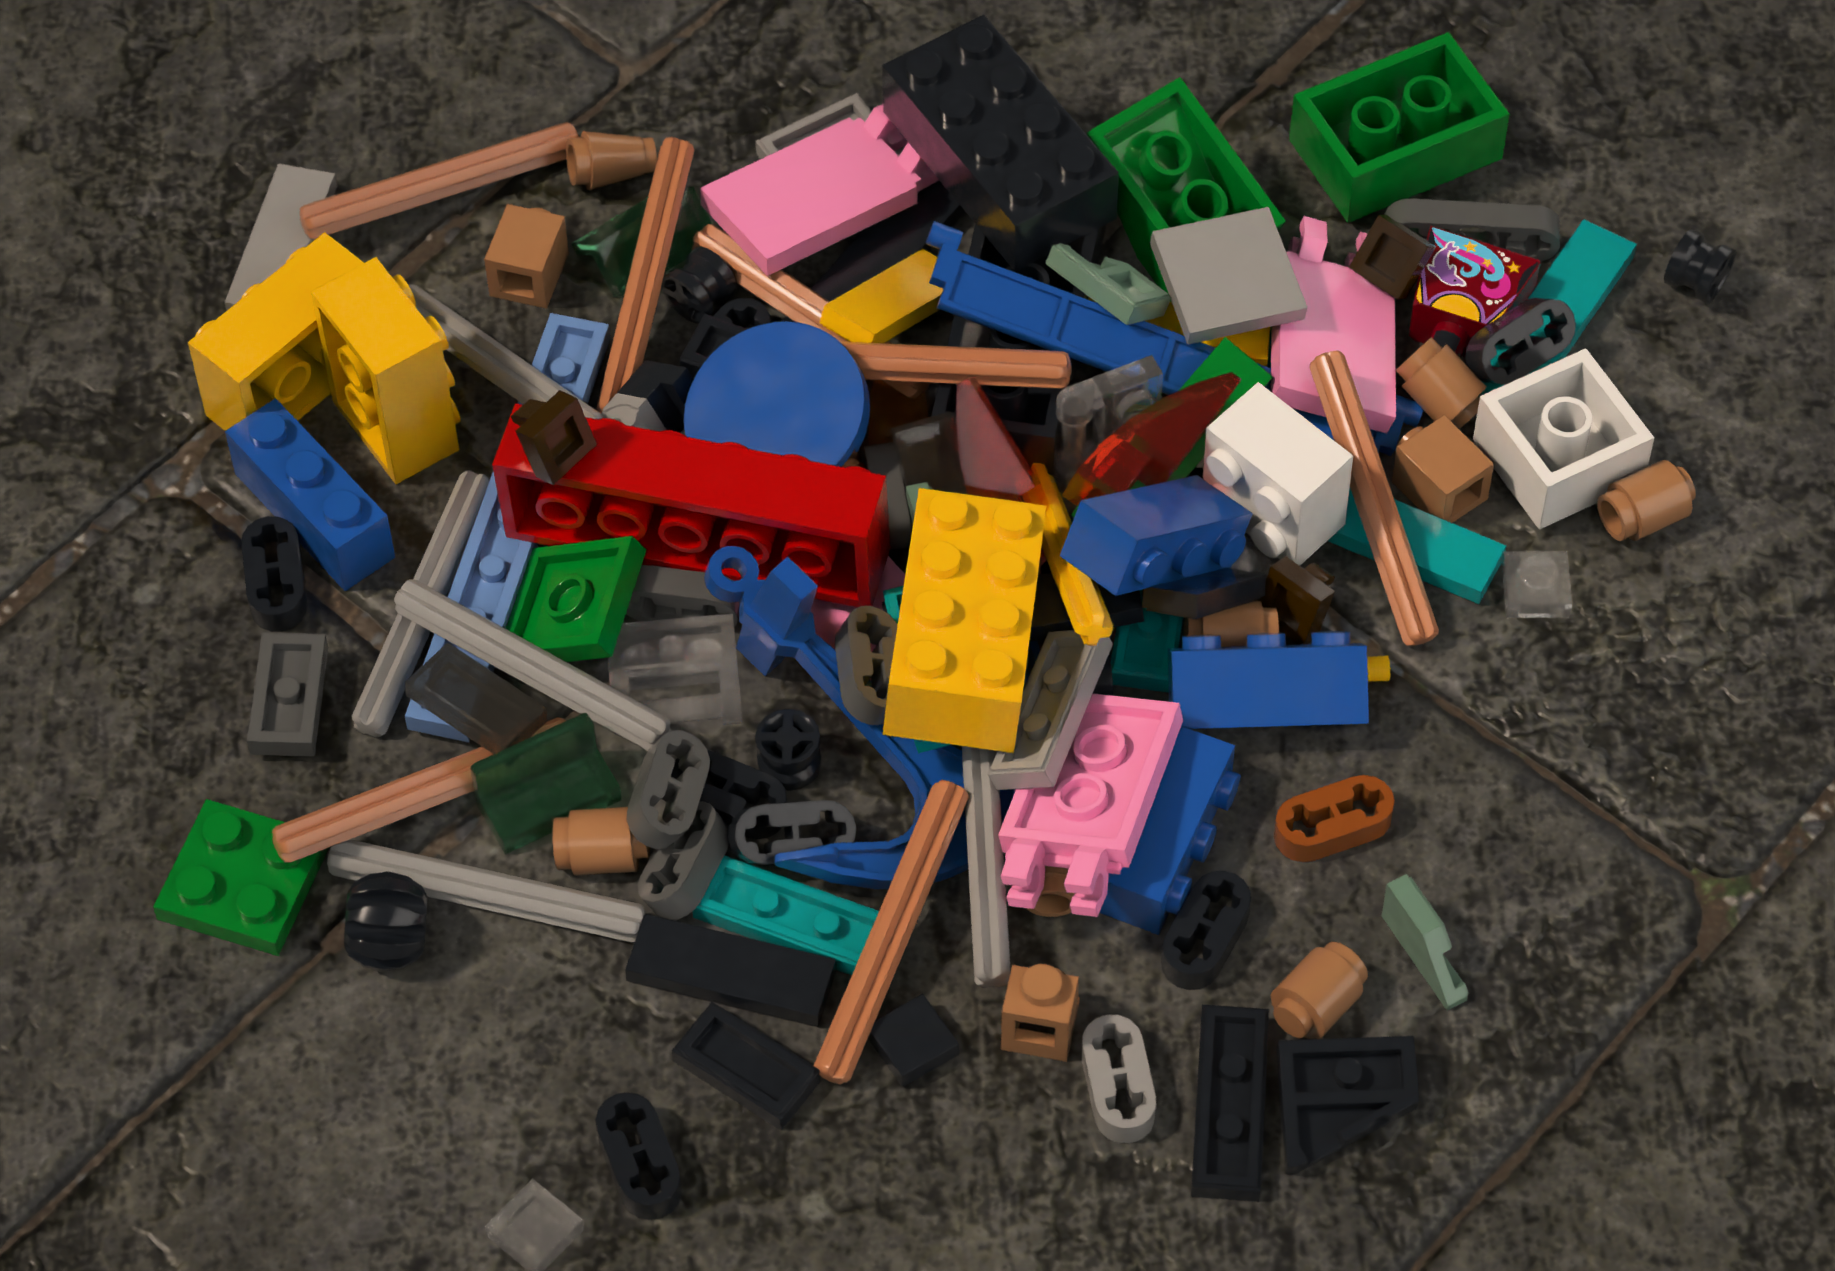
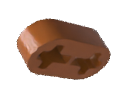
(1332, 815)

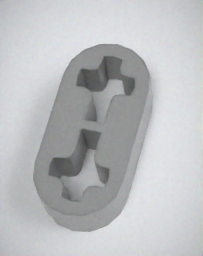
(1104, 1081)

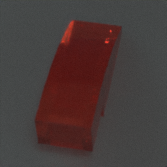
(1152, 441)
(987, 451)

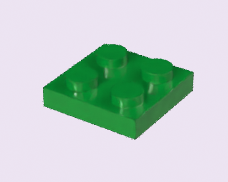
(577, 596)
(234, 881)

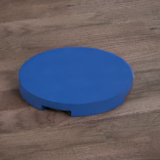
(781, 394)

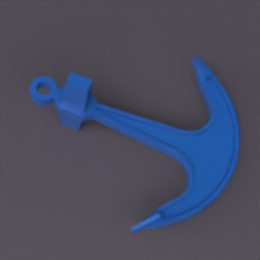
(780, 625)

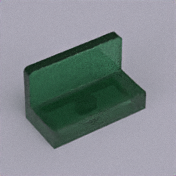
(616, 240)
(541, 781)

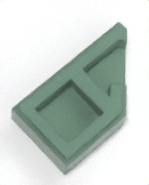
(1112, 285)
(1423, 939)

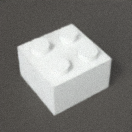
(1561, 437)
(1280, 472)

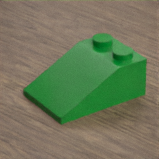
(1174, 169)

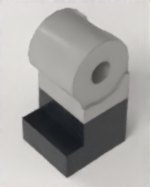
(652, 397)

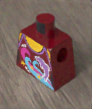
(1467, 288)

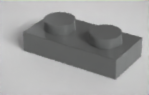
(287, 694)

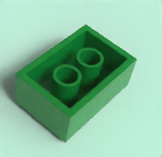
(1398, 127)

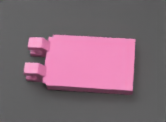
(818, 191)
(1343, 316)
(1096, 806)

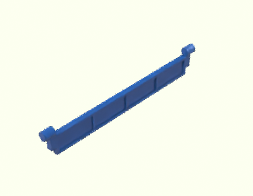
(1083, 327)

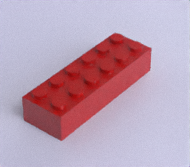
(703, 495)

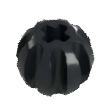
(385, 921)

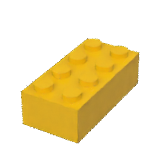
(965, 621)

